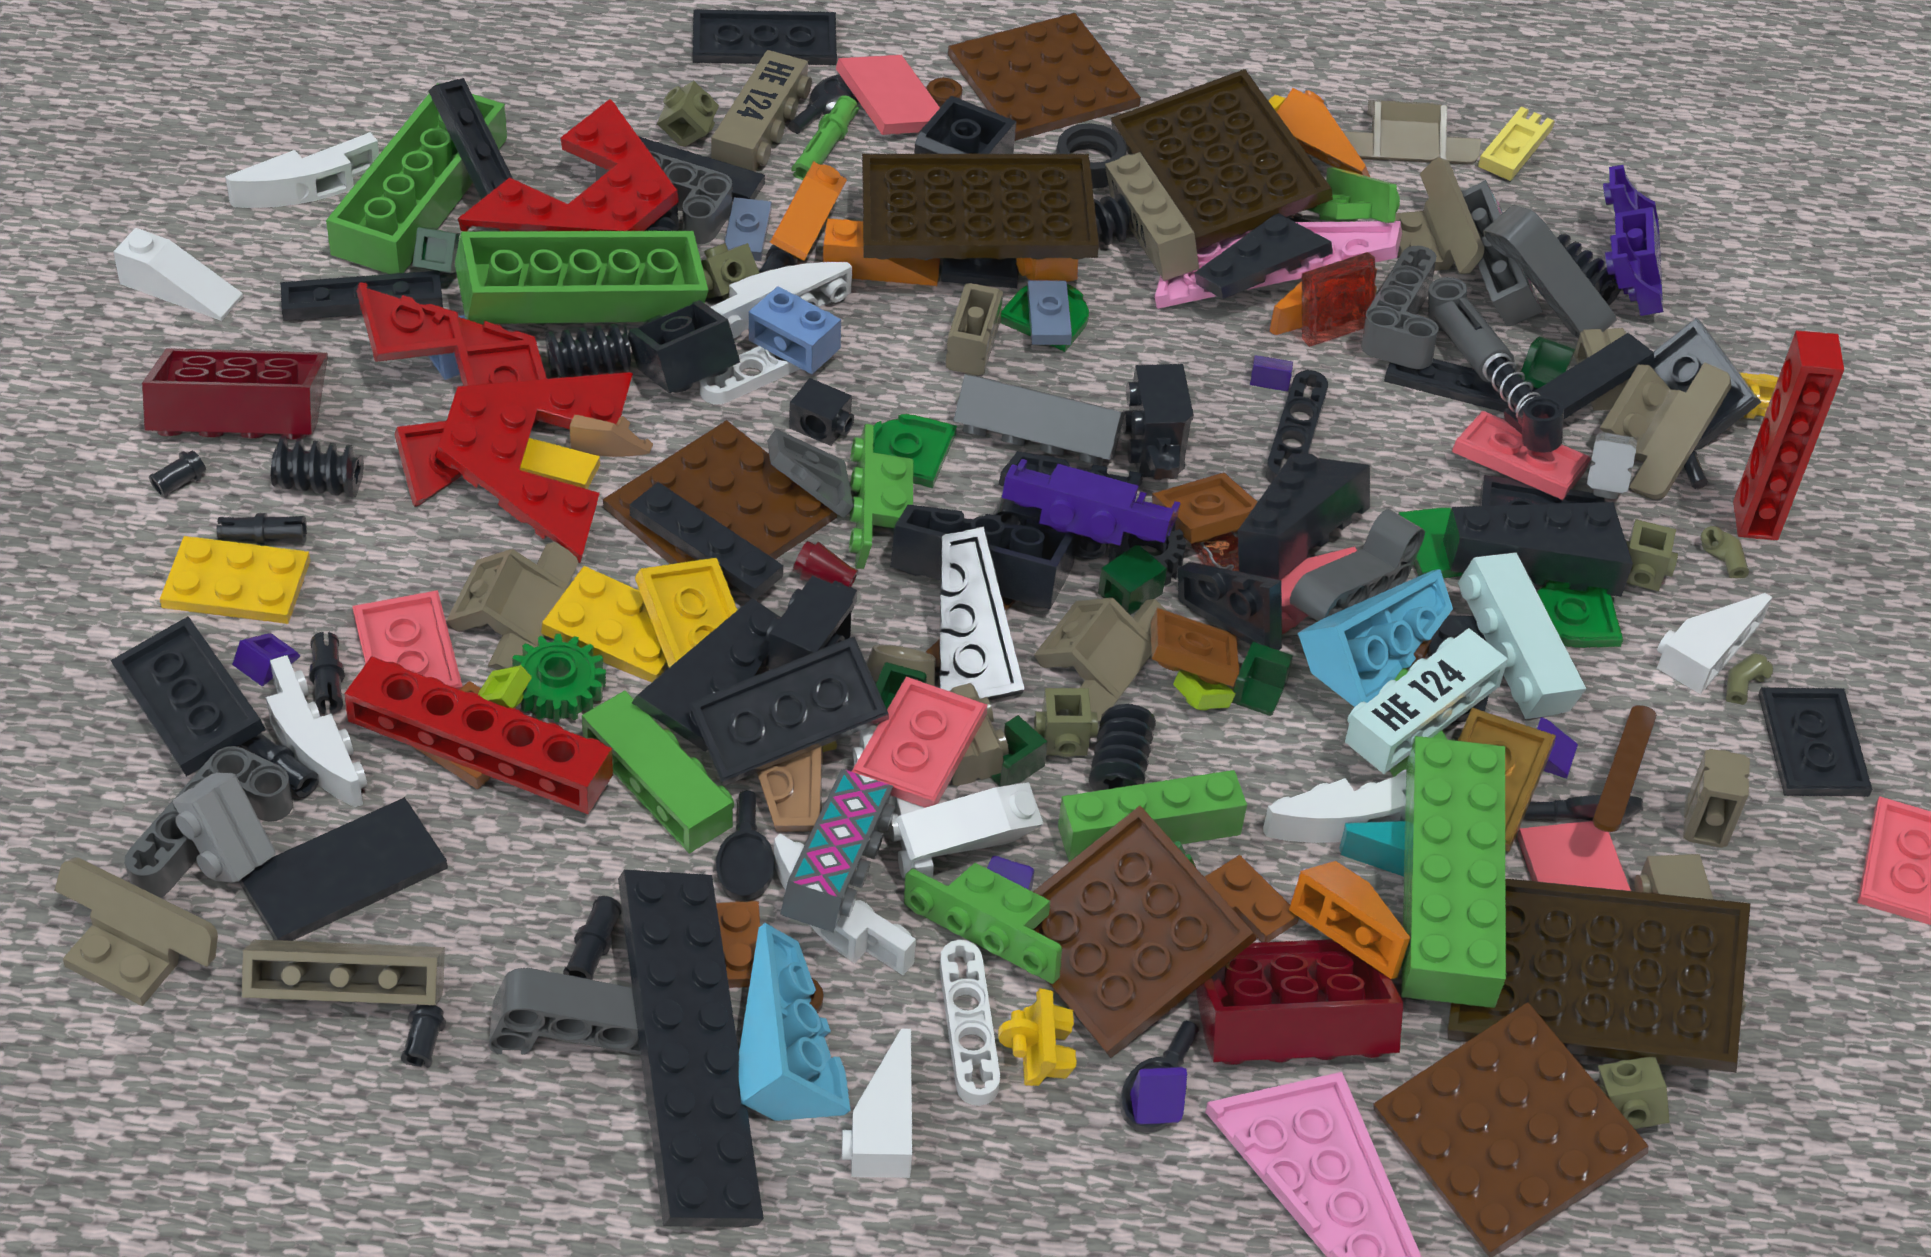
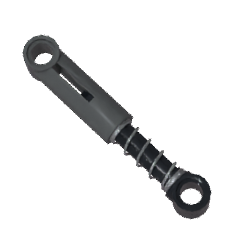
(1492, 360)

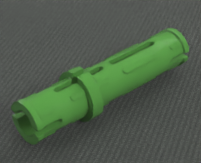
(831, 129)

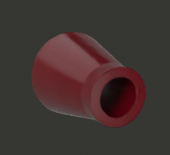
(823, 564)

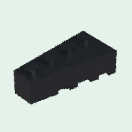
(1300, 511)
(1553, 541)
(1027, 559)

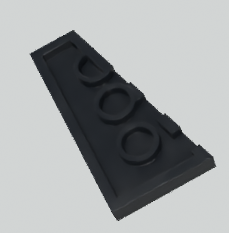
(718, 661)

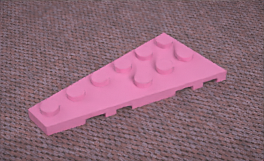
(1347, 240)
(1319, 1164)

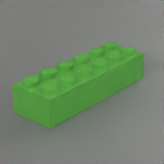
(406, 188)
(577, 275)
(1454, 872)

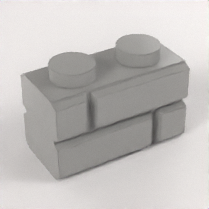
(1611, 464)
(223, 828)

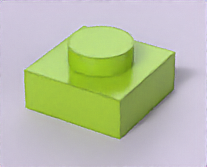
(506, 686)
(1203, 694)

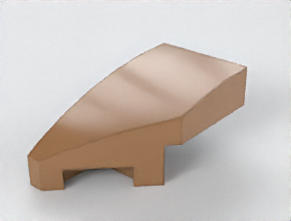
(606, 438)

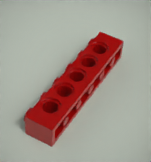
(1788, 434)
(479, 734)

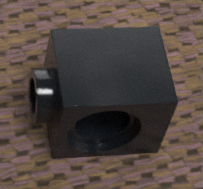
(821, 412)

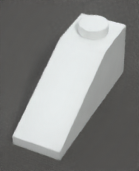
(170, 273)
(1710, 641)
(970, 822)
(883, 1118)

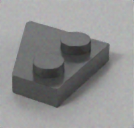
(813, 470)

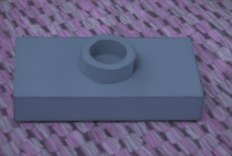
(749, 225)
(1049, 312)

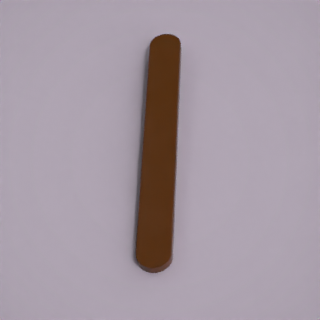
(1624, 769)

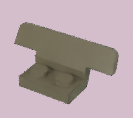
(1411, 134)
(1444, 223)
(1665, 423)
(513, 597)
(1102, 646)
(132, 932)

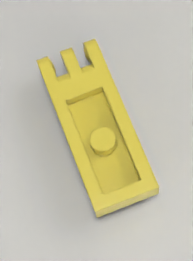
(1515, 144)

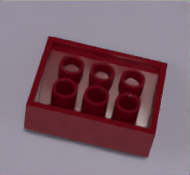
(234, 392)
(1299, 1004)

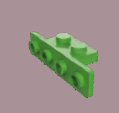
(1358, 198)
(882, 491)
(990, 914)

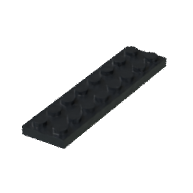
(689, 1051)

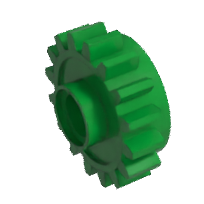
(562, 678)

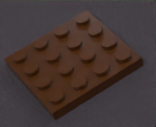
(1044, 75)
(734, 485)
(1135, 930)
(1510, 1129)

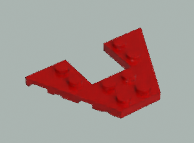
(623, 199)
(483, 356)
(489, 438)

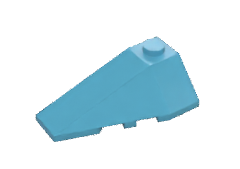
(1375, 638)
(783, 1043)

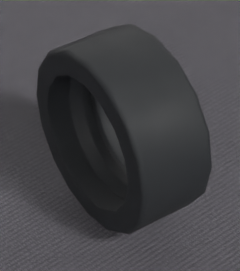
(1097, 138)

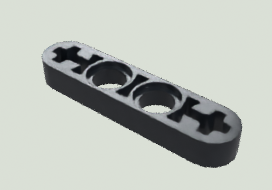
(1297, 429)

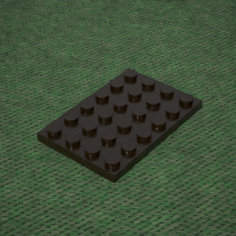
(1223, 157)
(978, 206)
(1623, 973)

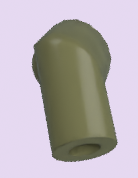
(1727, 549)
(1738, 678)

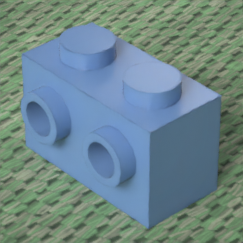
(794, 330)

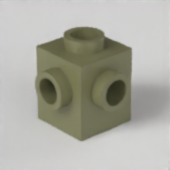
(687, 114)
(726, 267)
(1651, 554)
(1066, 721)
(1636, 1090)

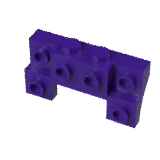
(1636, 245)
(1089, 504)

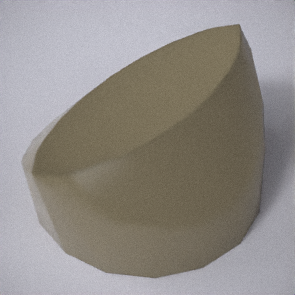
(903, 657)

